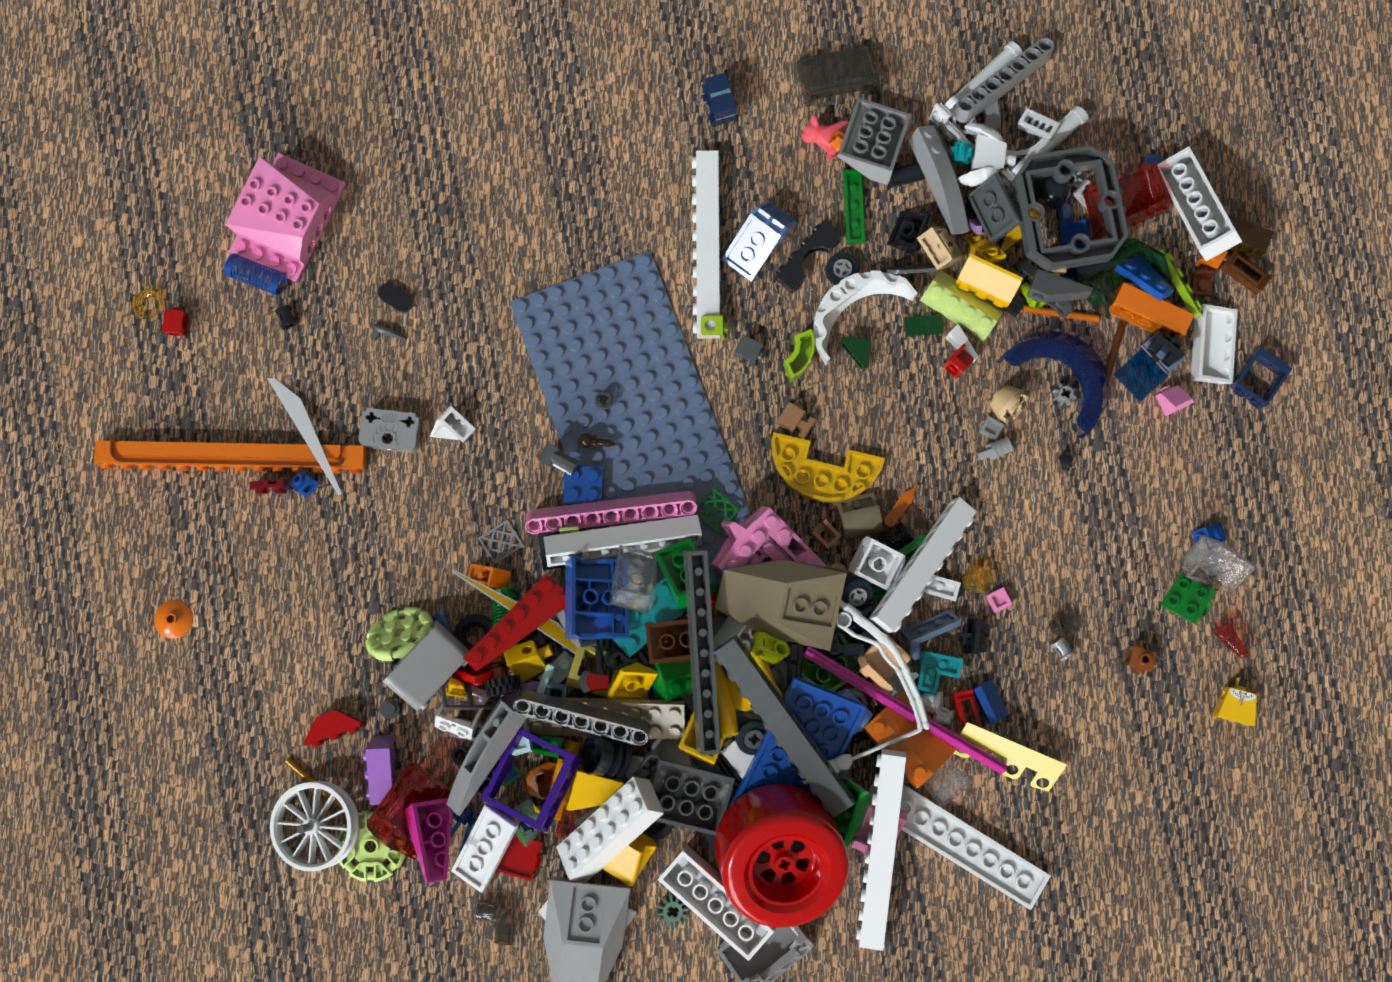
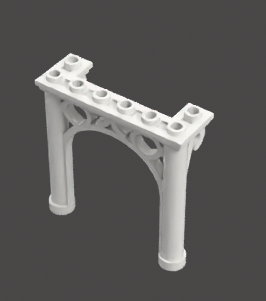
(943, 113)

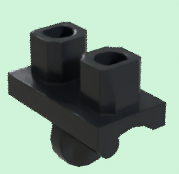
(1168, 345)
(971, 636)

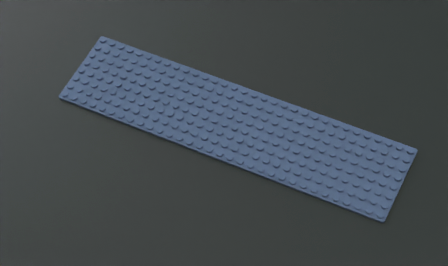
(622, 338)

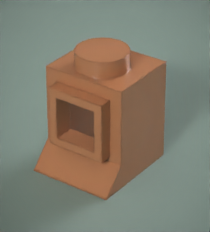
(819, 528)

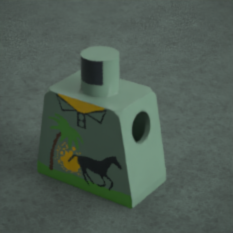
(524, 831)

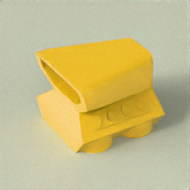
(631, 860)

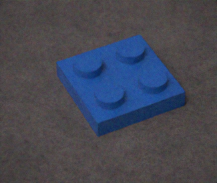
(583, 485)

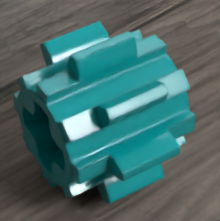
(961, 152)

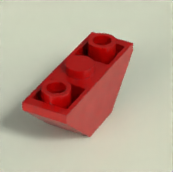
(331, 726)

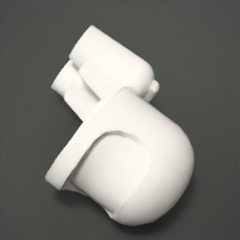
(934, 705)

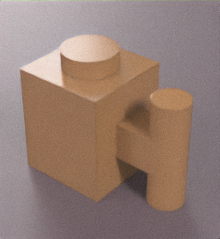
(792, 417)

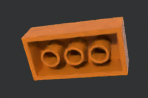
(1148, 312)

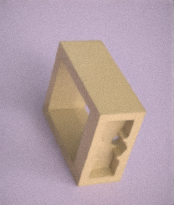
(936, 245)

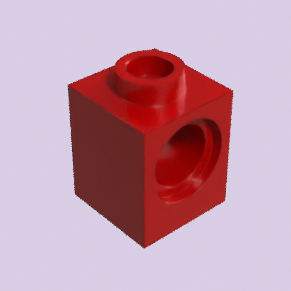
(175, 322)

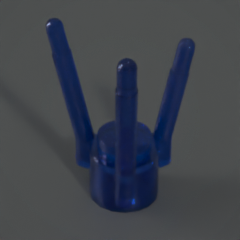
(466, 816)

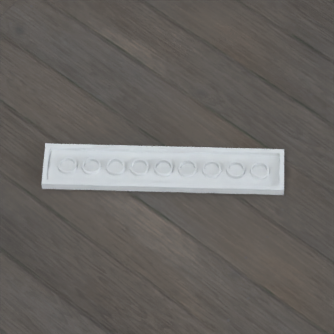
(970, 848)

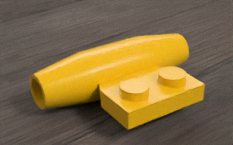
(728, 702)

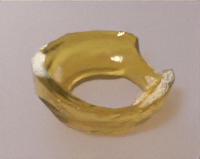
(138, 300)

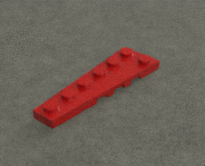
(532, 611)

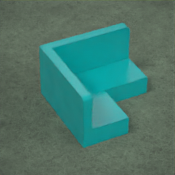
(934, 665)

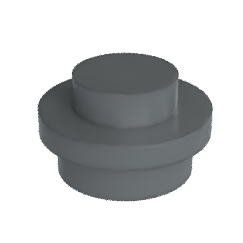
(390, 709)

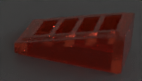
(1229, 637)
(558, 834)

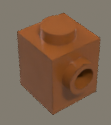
(1141, 659)

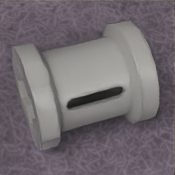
(1062, 648)

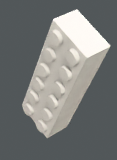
(1198, 204)
(609, 829)
(703, 892)

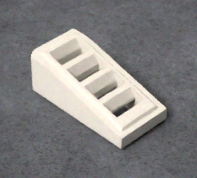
(1035, 116)
(958, 338)

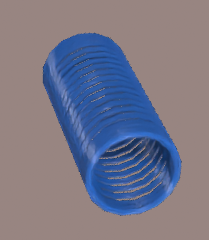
(273, 283)

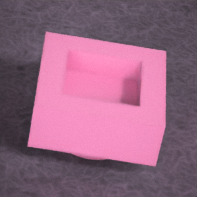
(998, 600)

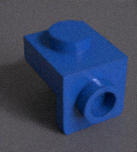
(304, 483)
(1213, 531)

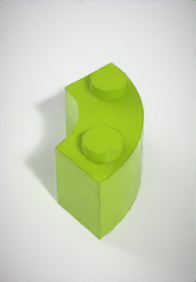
(802, 355)

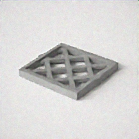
(488, 550)

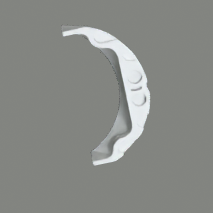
(847, 292)

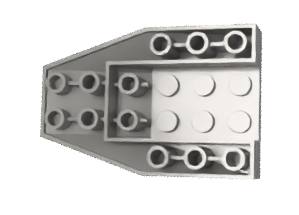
(584, 929)

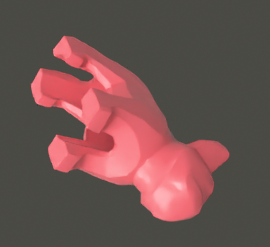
(821, 134)

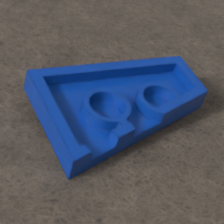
(1145, 277)

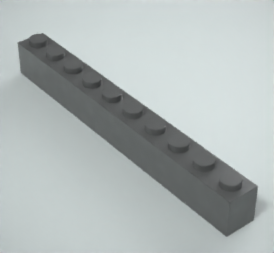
(702, 652)
(784, 725)

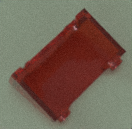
(1142, 194)
(389, 819)

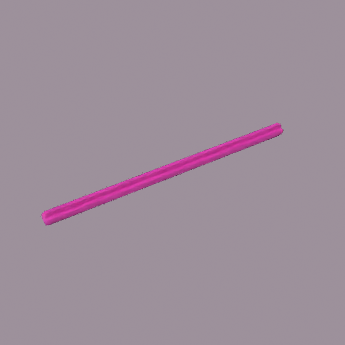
(904, 709)

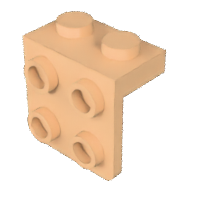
(877, 668)

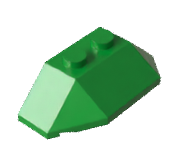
(853, 818)

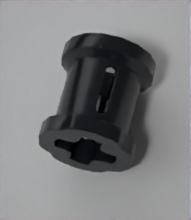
(286, 317)

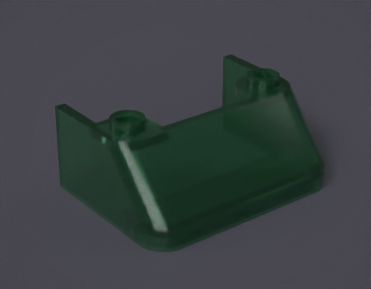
(1109, 280)

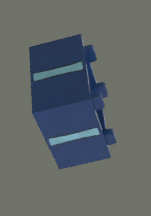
(719, 99)

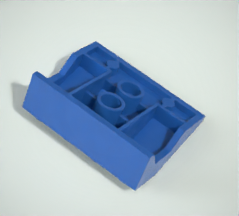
(588, 601)

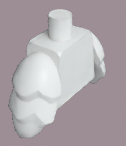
(988, 155)

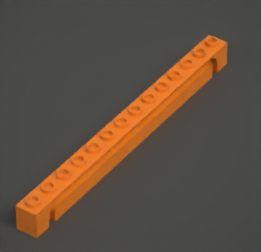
(227, 455)

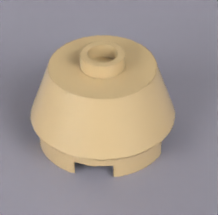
(1008, 403)

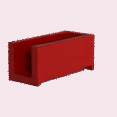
(964, 695)

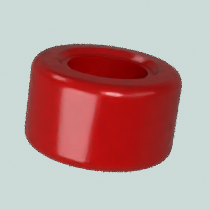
(791, 884)

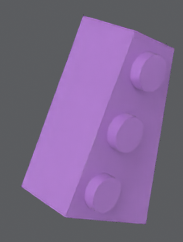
(380, 767)

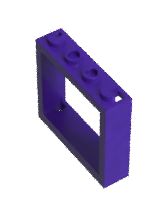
(556, 793)

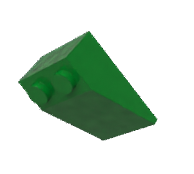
(672, 566)
(672, 680)

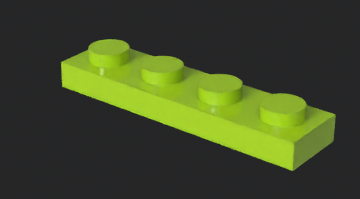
(1184, 290)

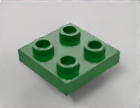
(1188, 599)

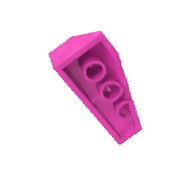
(430, 832)

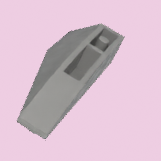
(484, 753)

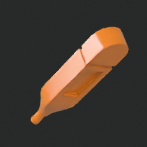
(900, 507)

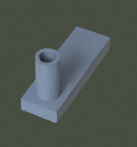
(928, 629)

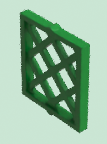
(706, 511)

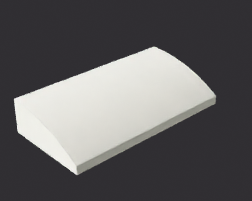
(1214, 345)

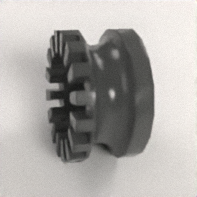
(597, 399)

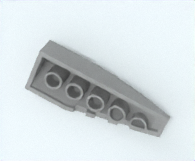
(940, 175)

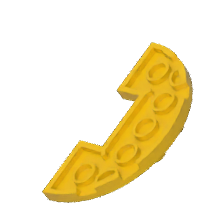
(823, 480)

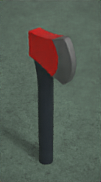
(595, 681)

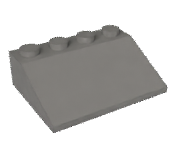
(874, 139)

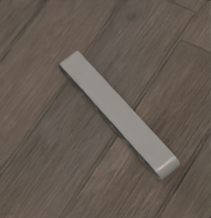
(1004, 80)

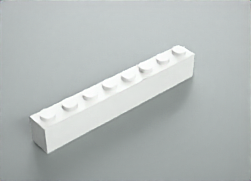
(604, 542)
(922, 566)

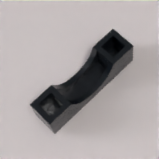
(823, 239)

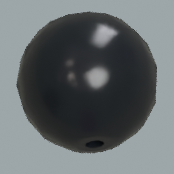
(1050, 193)

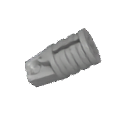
(996, 449)

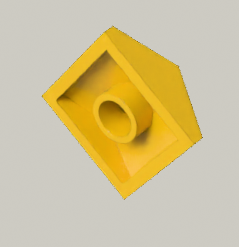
(632, 682)

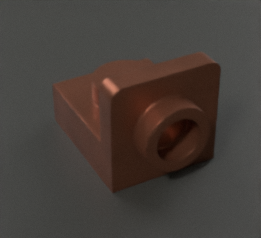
(1202, 281)

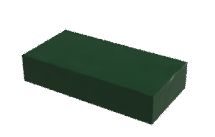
(923, 325)

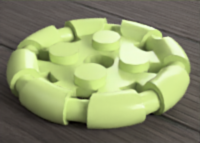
(384, 639)
(367, 858)

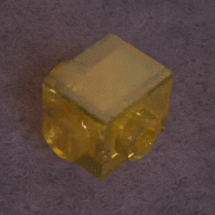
(978, 579)

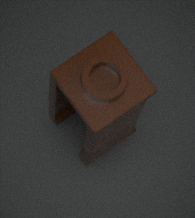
(1240, 276)

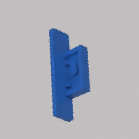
(1069, 229)

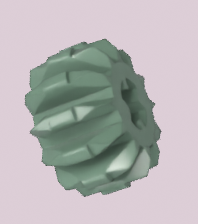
(672, 917)

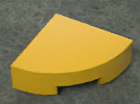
(456, 688)

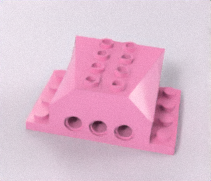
(283, 214)

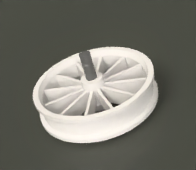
(314, 825)

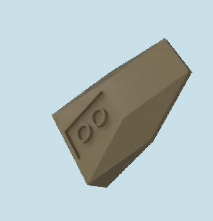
(784, 600)

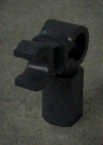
(847, 649)

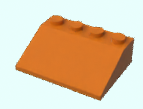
(923, 751)

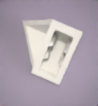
(452, 426)

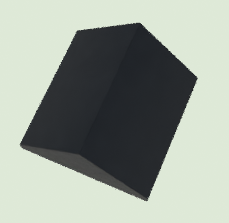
(907, 229)

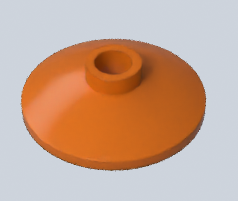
(182, 619)

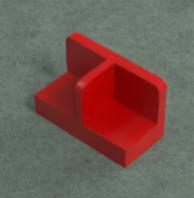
(958, 362)

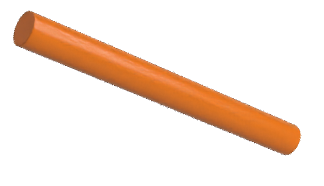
(1073, 315)

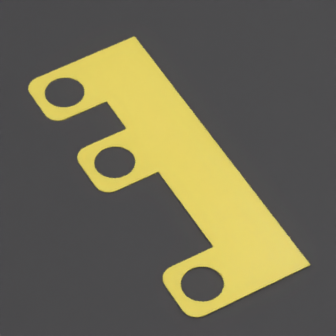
(1015, 755)

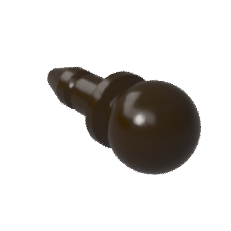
(587, 440)

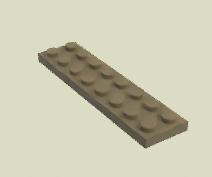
(663, 716)

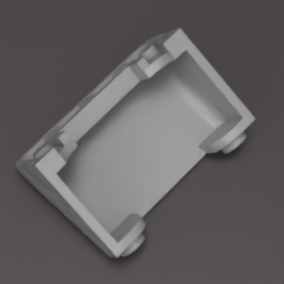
(426, 666)
(773, 958)

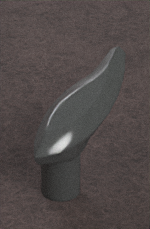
(378, 329)

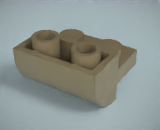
(860, 516)

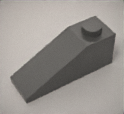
(1053, 288)

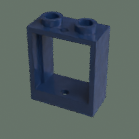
(1270, 362)

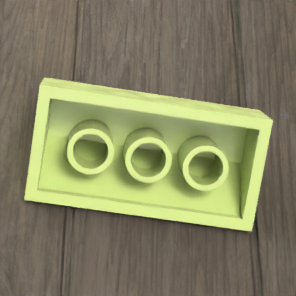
(960, 306)

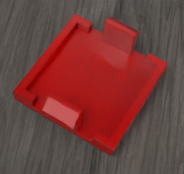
(521, 860)

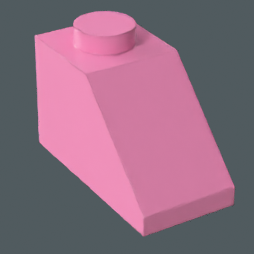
(1173, 399)

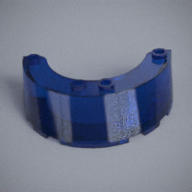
(1079, 358)

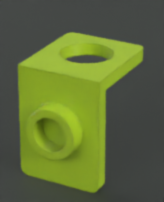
(721, 326)

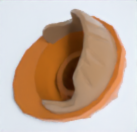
(540, 779)

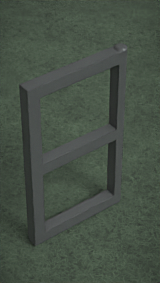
(471, 706)

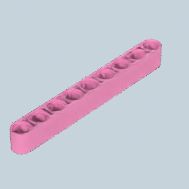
(618, 506)

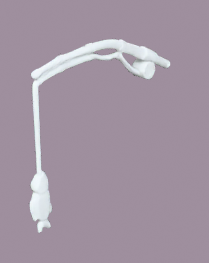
(844, 620)

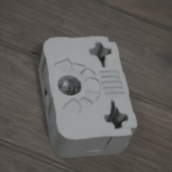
(391, 424)

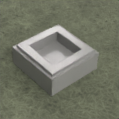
(991, 428)

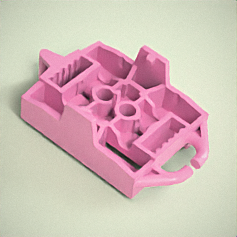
(754, 535)

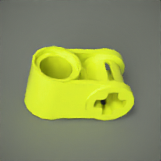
(769, 648)

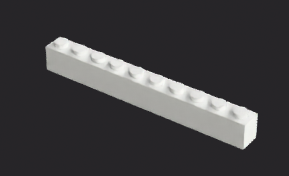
(706, 239)
(882, 850)

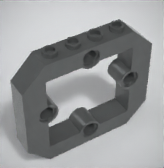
(1072, 161)

